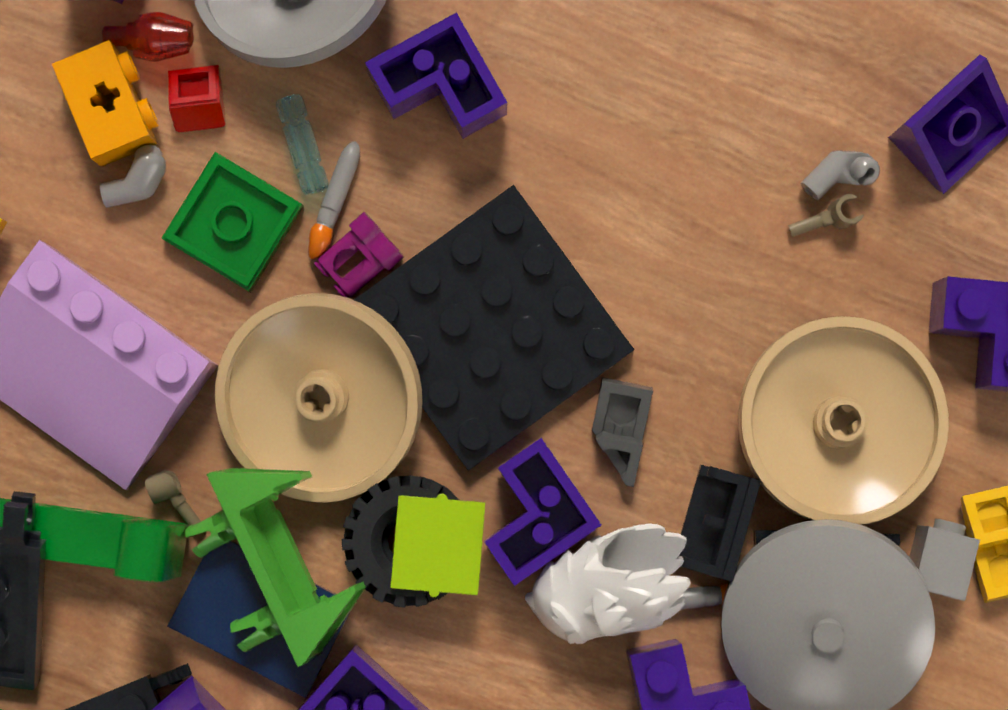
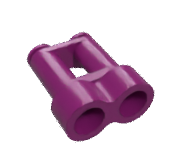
(375, 246)

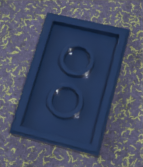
(228, 591)

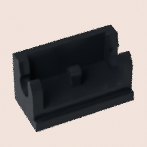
(717, 521)

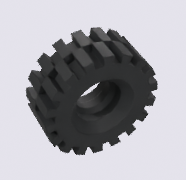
(368, 534)

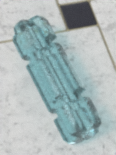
(302, 144)

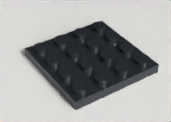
(496, 326)

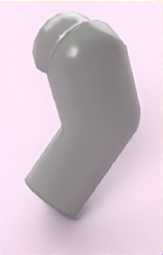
(843, 168)
(140, 181)

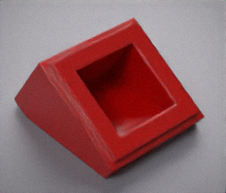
(196, 98)

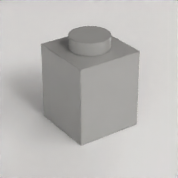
(945, 557)

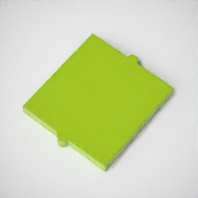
(438, 545)

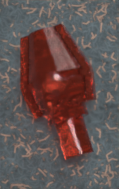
(153, 36)

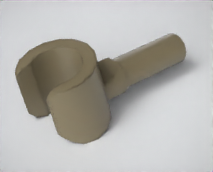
(831, 216)
(166, 486)

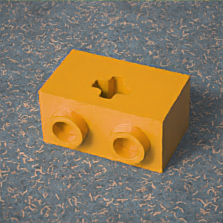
(86, 81)

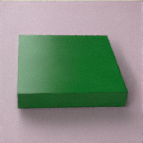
(232, 222)

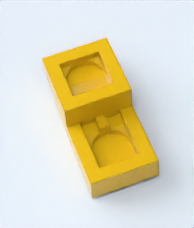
(987, 520)

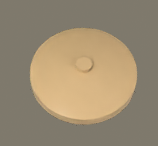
(319, 392)
(843, 420)

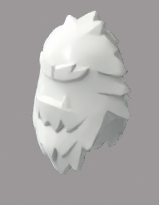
(612, 585)

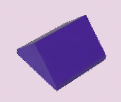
(955, 126)

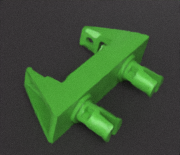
(274, 560)

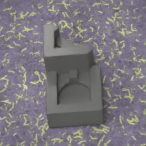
(621, 424)

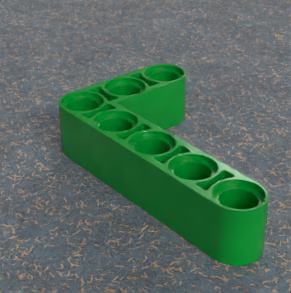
(129, 544)

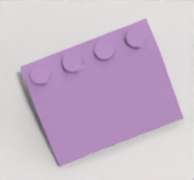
(92, 365)

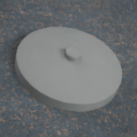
(287, 30)
(828, 619)

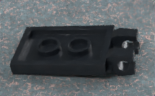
(21, 593)

